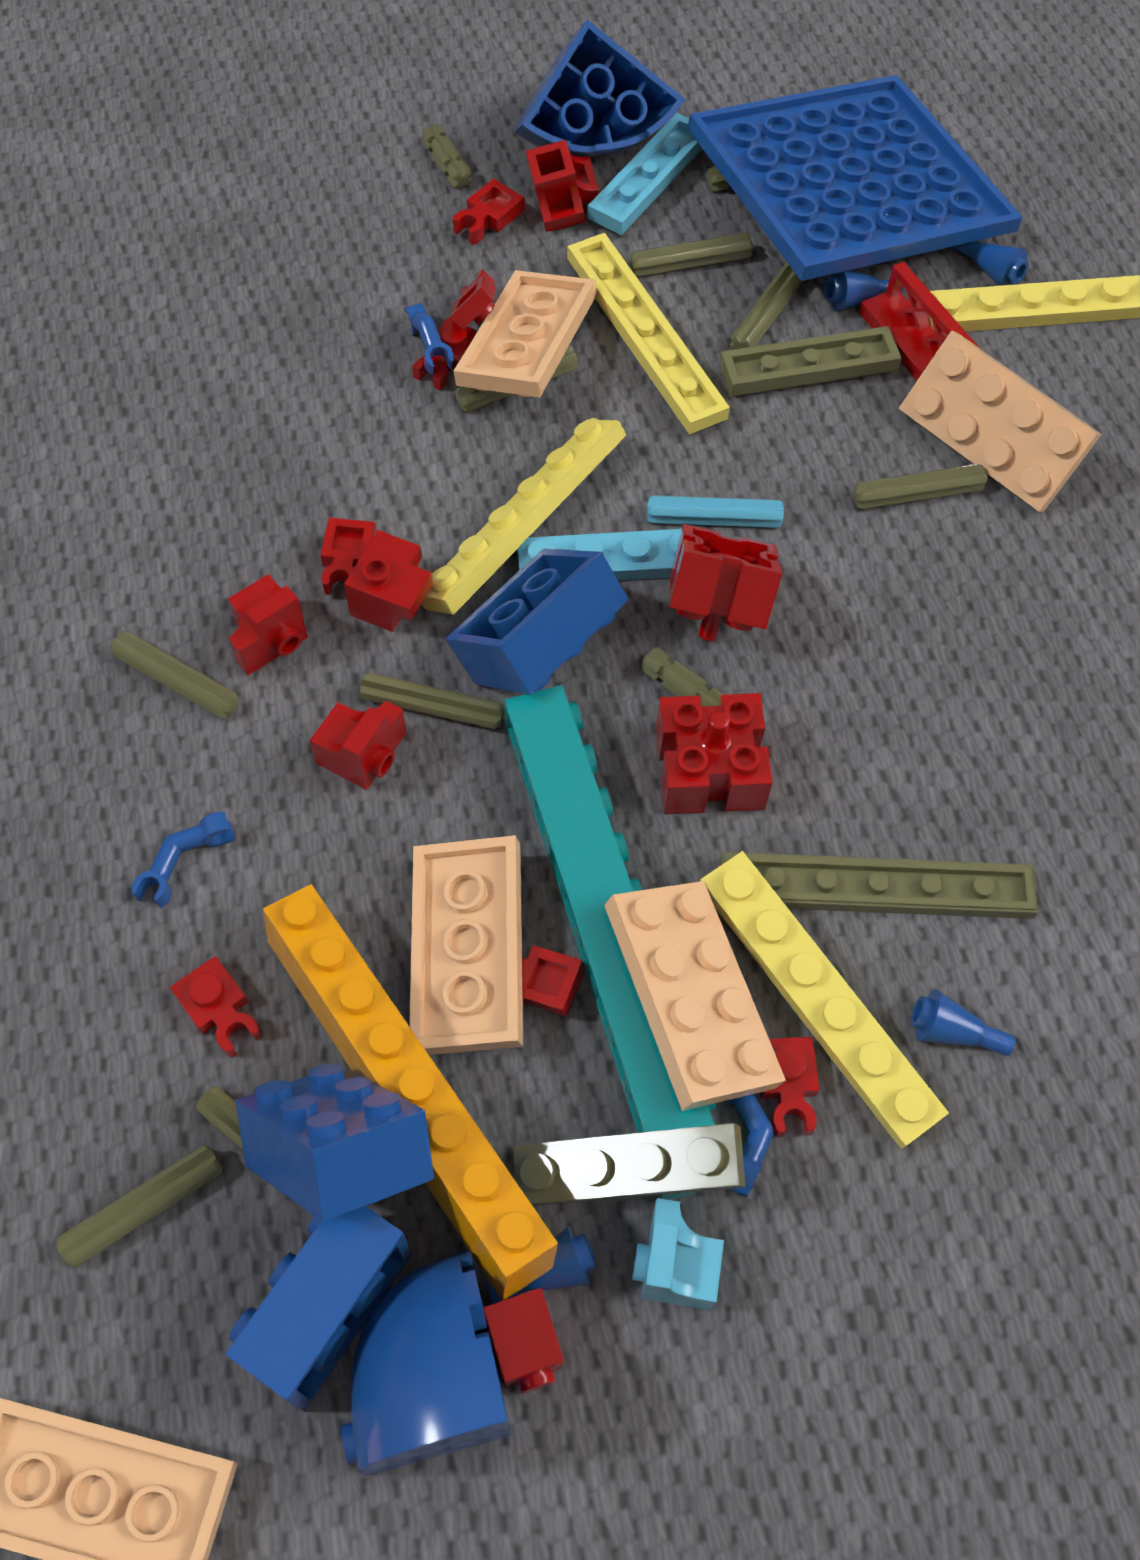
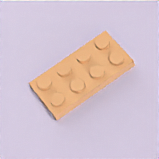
(526, 334)
(999, 421)
(467, 946)
(693, 994)
(104, 1491)

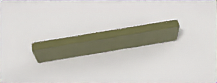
(899, 885)

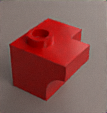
(561, 184)
(387, 582)
(267, 623)
(359, 742)

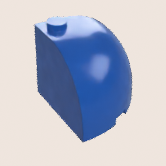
(596, 98)
(424, 1372)

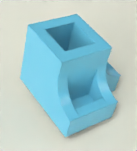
(677, 1262)

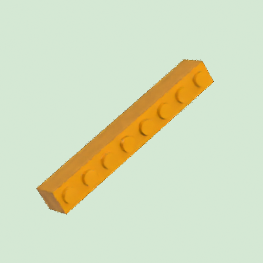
(379, 1045)

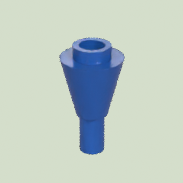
(1001, 263)
(851, 288)
(947, 1022)
(569, 1269)

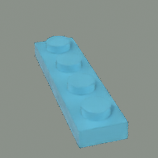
(645, 176)
(629, 554)

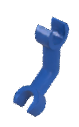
(426, 326)
(211, 831)
(757, 1141)

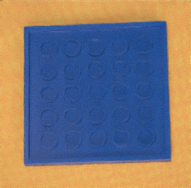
(852, 176)

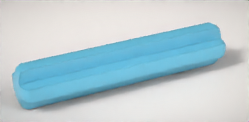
(715, 511)

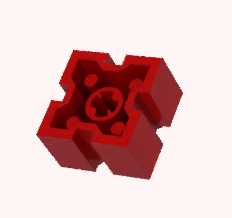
(723, 578)
(713, 753)

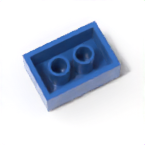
(538, 620)
(334, 1140)
(318, 1303)

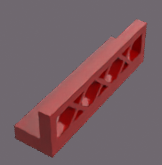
(909, 320)

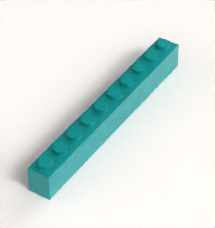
(588, 871)

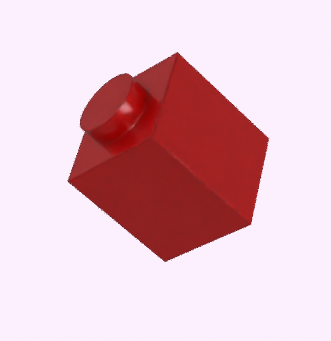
(525, 1341)

